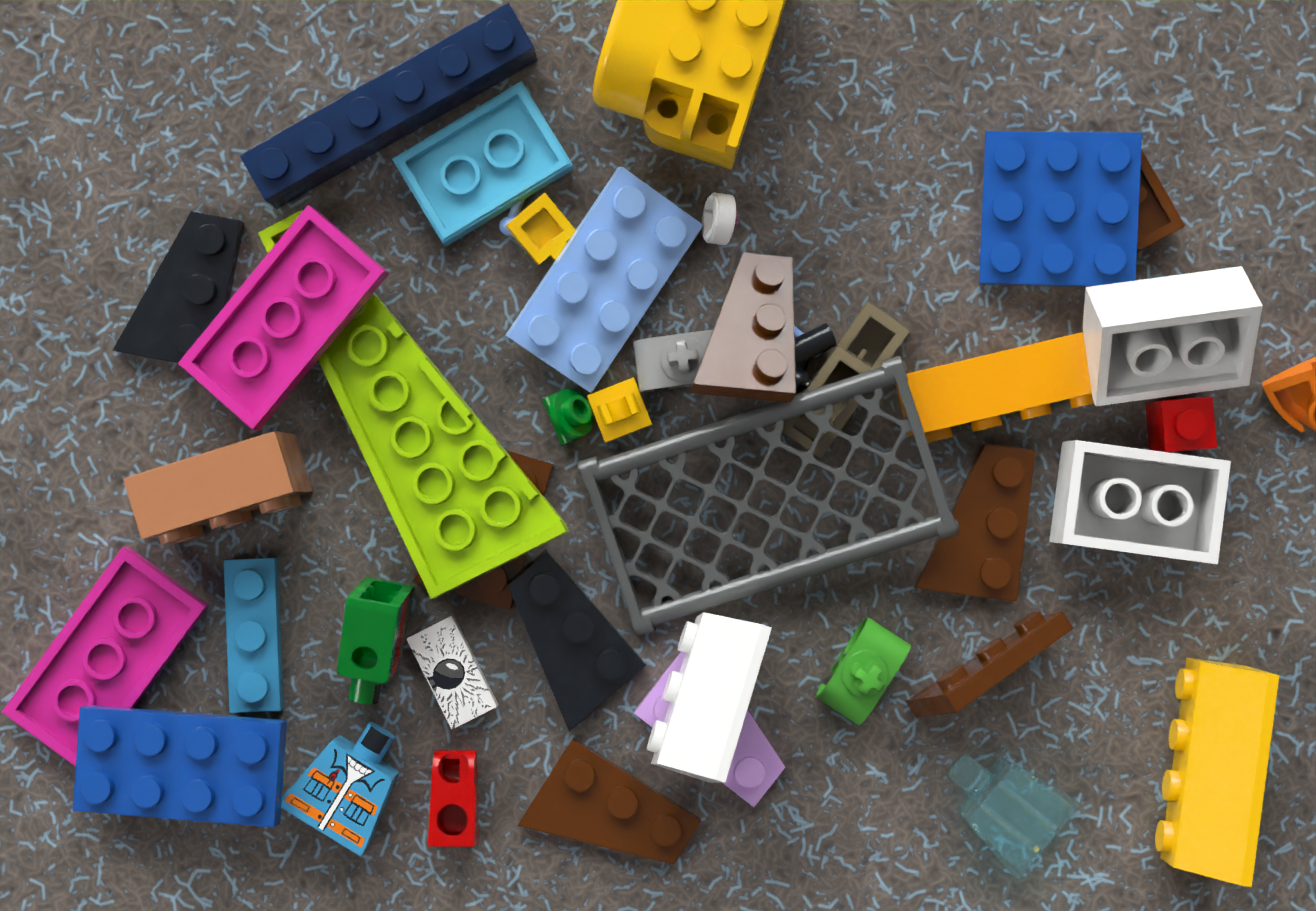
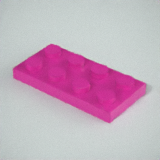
(283, 318)
(106, 650)

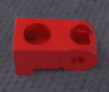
(454, 799)

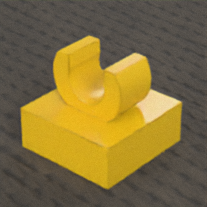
(619, 410)

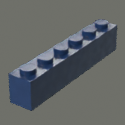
(390, 107)

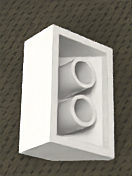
(1170, 335)
(708, 696)

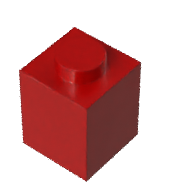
(1181, 424)

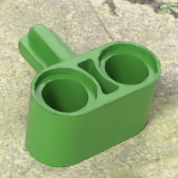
(863, 671)

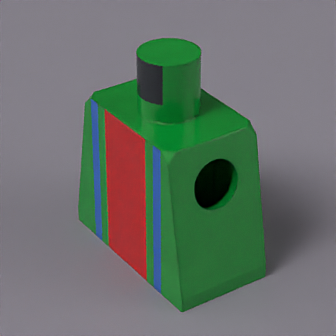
(373, 636)

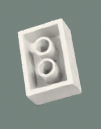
(1140, 501)

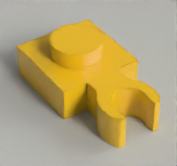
(541, 229)

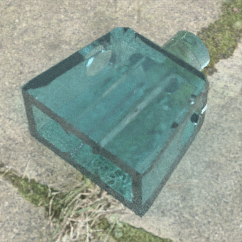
(1011, 809)

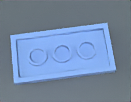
(604, 279)

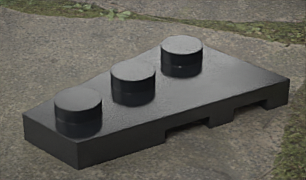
(186, 289)
(572, 638)

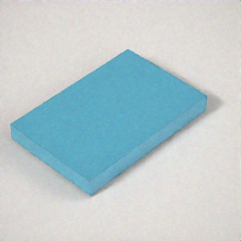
(483, 164)

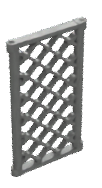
(645, 619)

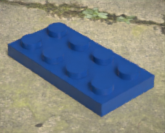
(180, 765)

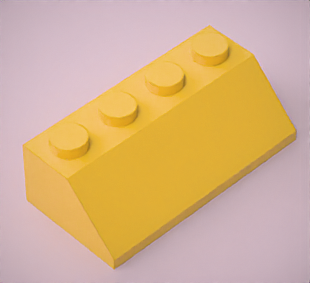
(1217, 770)

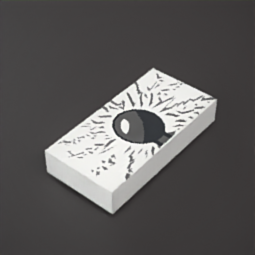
(452, 672)

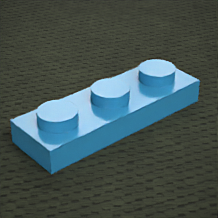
(253, 635)

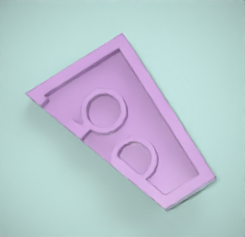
(754, 760)

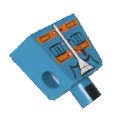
(346, 789)

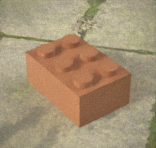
(218, 488)

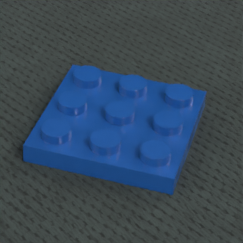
(1060, 208)

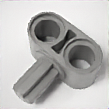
(669, 360)

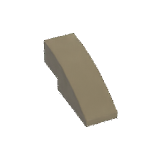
(866, 343)

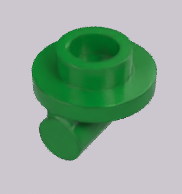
(569, 414)

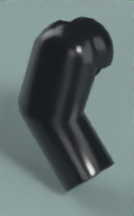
(808, 346)

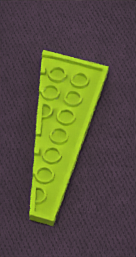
(434, 461)

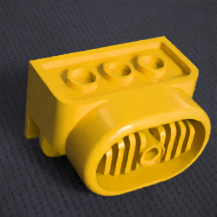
(687, 70)

